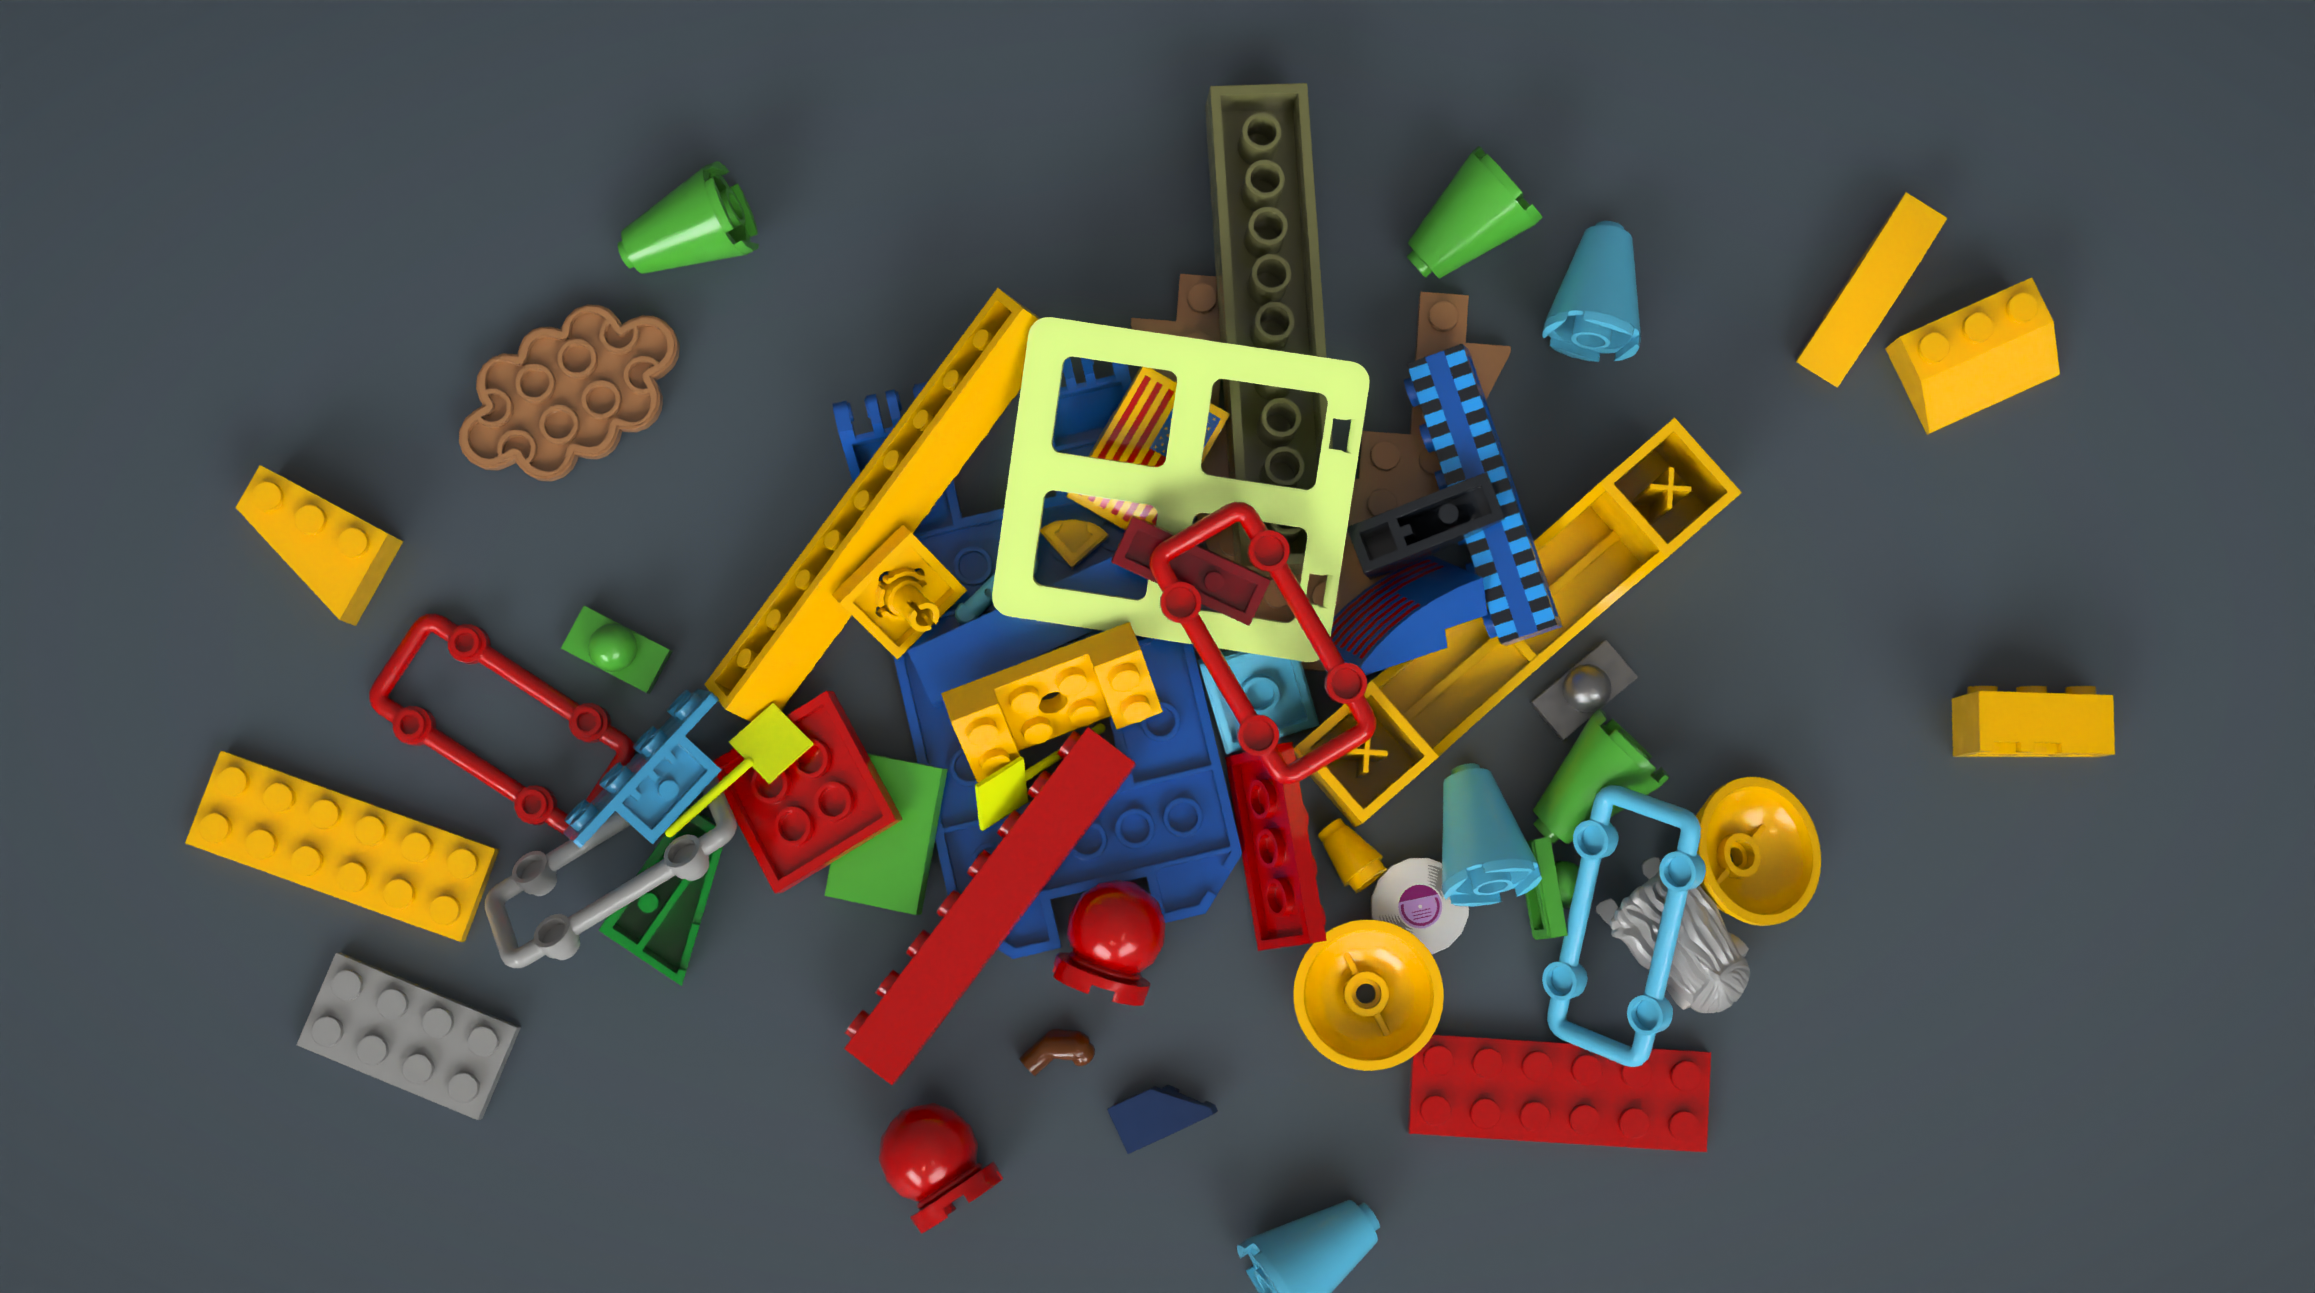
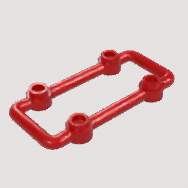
(472, 646)
(1343, 683)

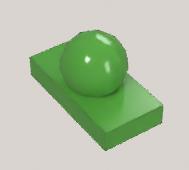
(616, 649)
(1552, 893)

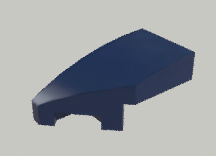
(1156, 1115)

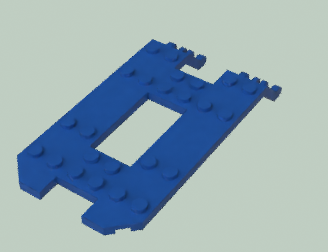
(1174, 806)

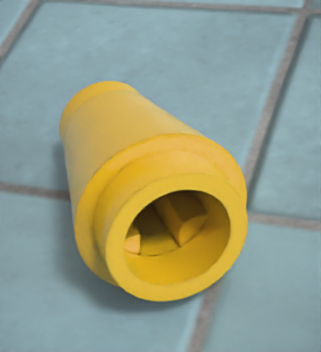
(1351, 855)

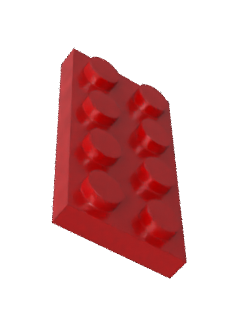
(1276, 854)

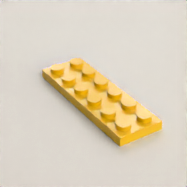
(342, 846)

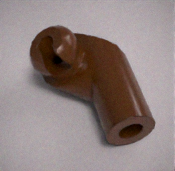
(1058, 1045)

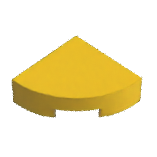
(1073, 539)

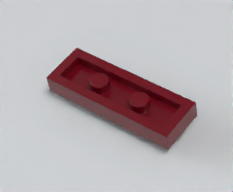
(1220, 581)

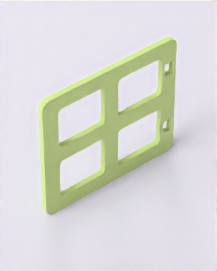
(1178, 486)

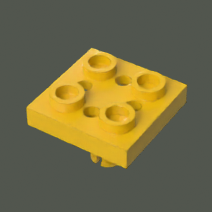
(905, 602)

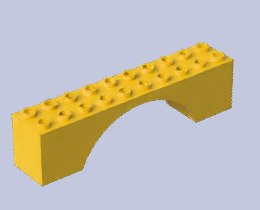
(1589, 563)

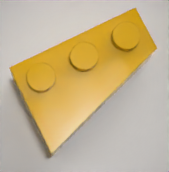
(2033, 723)

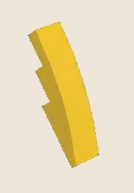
(1871, 289)

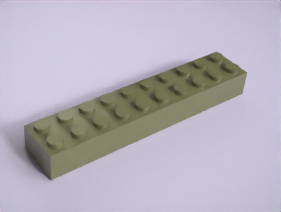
(1267, 284)

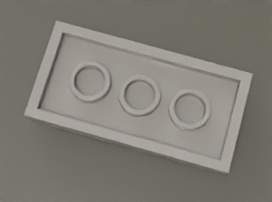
(408, 1036)

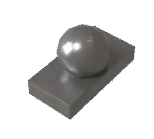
(1584, 690)

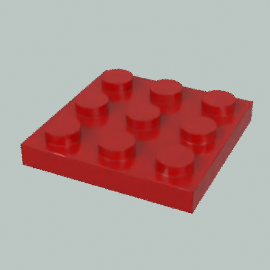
(818, 805)

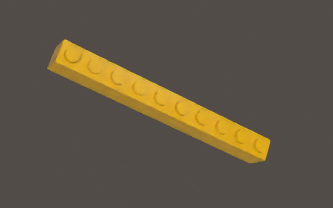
(890, 492)

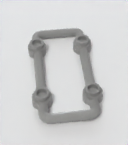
(536, 875)

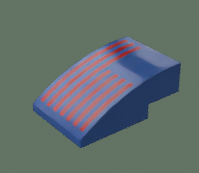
(1407, 614)

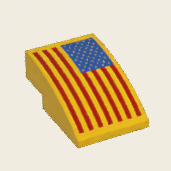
(1140, 435)

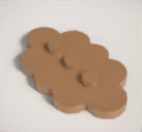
(569, 393)

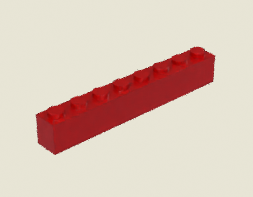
(989, 906)

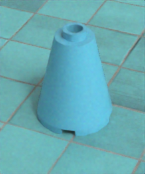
(1597, 298)
(1482, 841)
(1311, 1251)

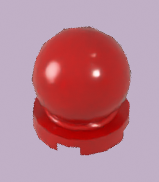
(1113, 938)
(933, 1161)

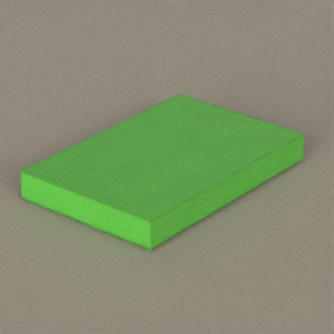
(895, 864)

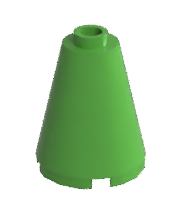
(1470, 217)
(691, 225)
(1597, 759)

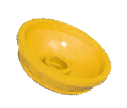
(1771, 851)
(1404, 1003)

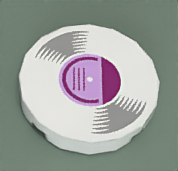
(1414, 899)

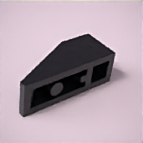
(1425, 526)

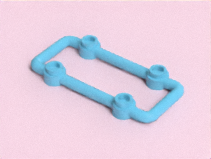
(1679, 873)

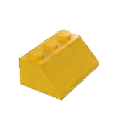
(1977, 356)

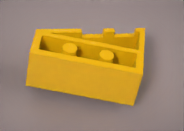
(323, 544)

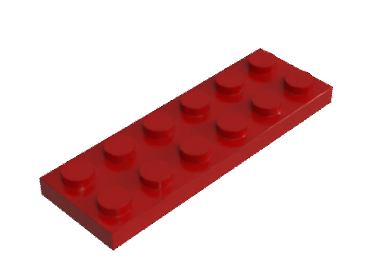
(1558, 1094)

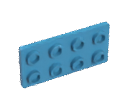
(656, 781)

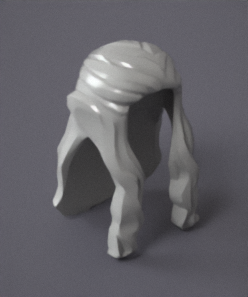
(1708, 960)

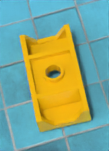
(1007, 712)

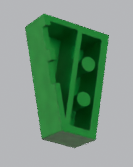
(666, 919)

